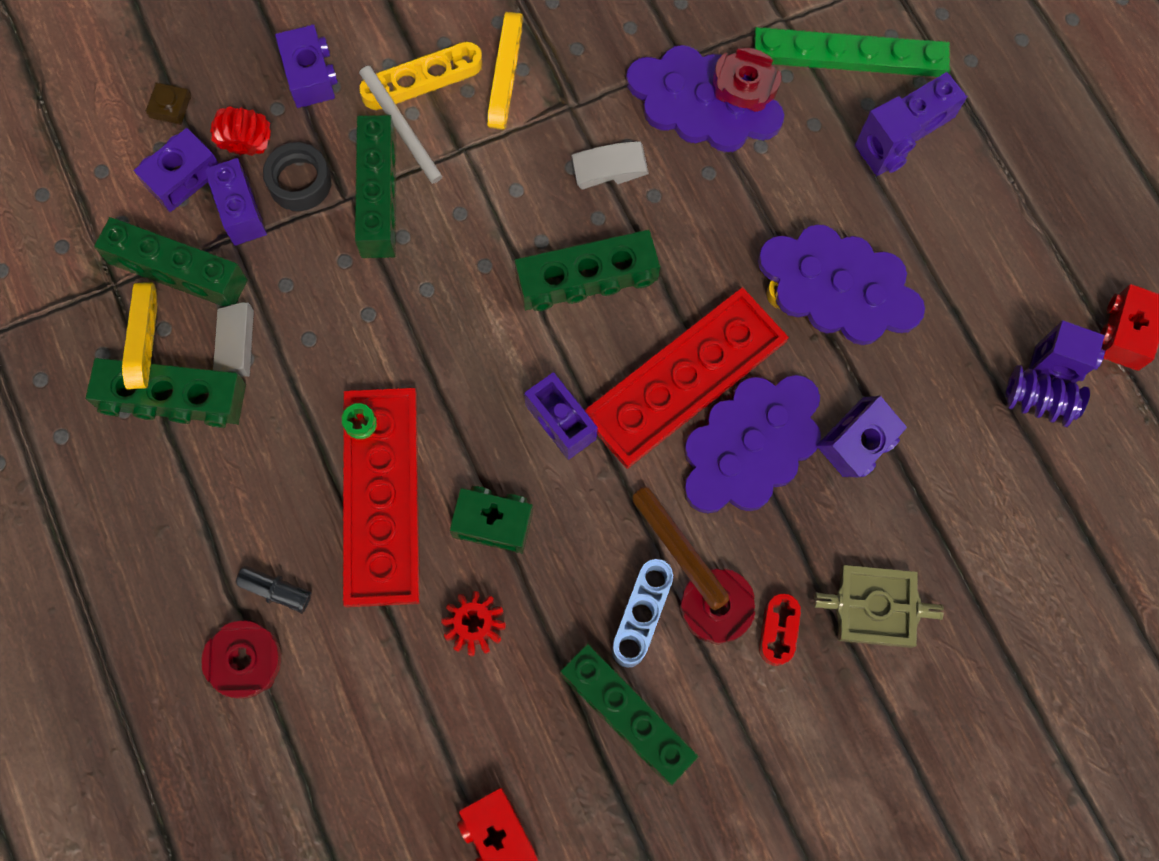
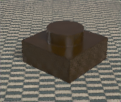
(168, 103)

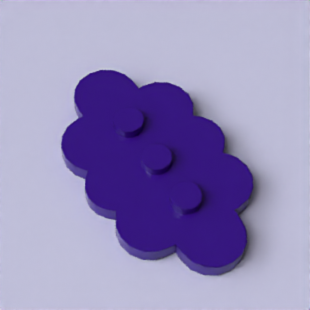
(683, 98)
(841, 284)
(752, 444)

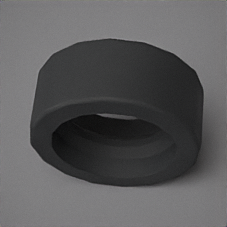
(297, 153)

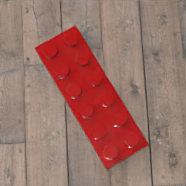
(685, 377)
(381, 502)

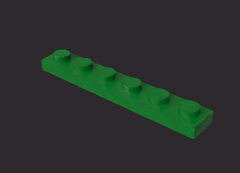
(854, 52)

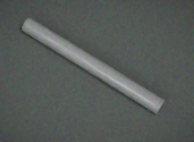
(400, 124)

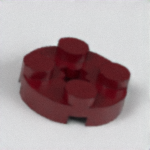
(743, 93)
(719, 627)
(226, 644)

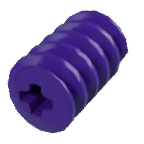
(1046, 395)

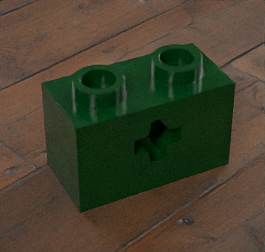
(472, 525)

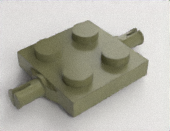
(878, 606)

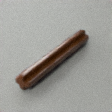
(680, 548)

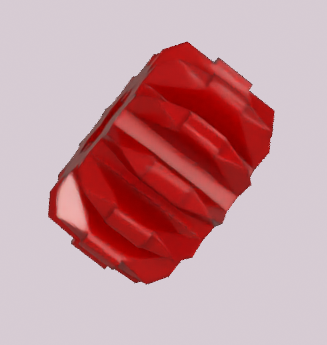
(240, 131)
(463, 632)

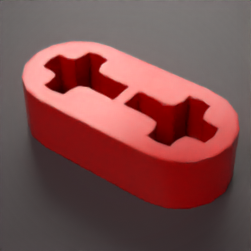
(789, 630)

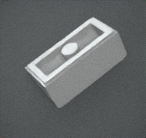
(234, 339)

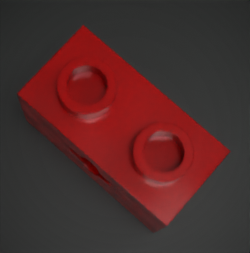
(1132, 328)
(496, 811)

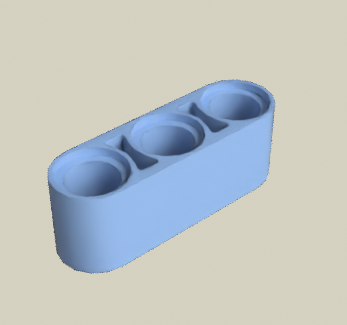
(642, 595)

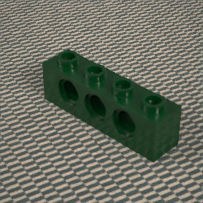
(376, 187)
(599, 256)
(171, 263)
(223, 406)
(628, 715)

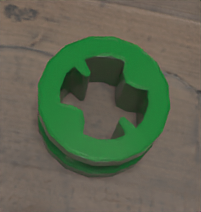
(350, 412)

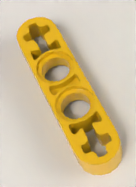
(505, 70)
(424, 81)
(140, 336)

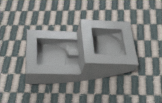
(610, 162)

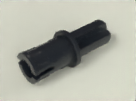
(273, 589)

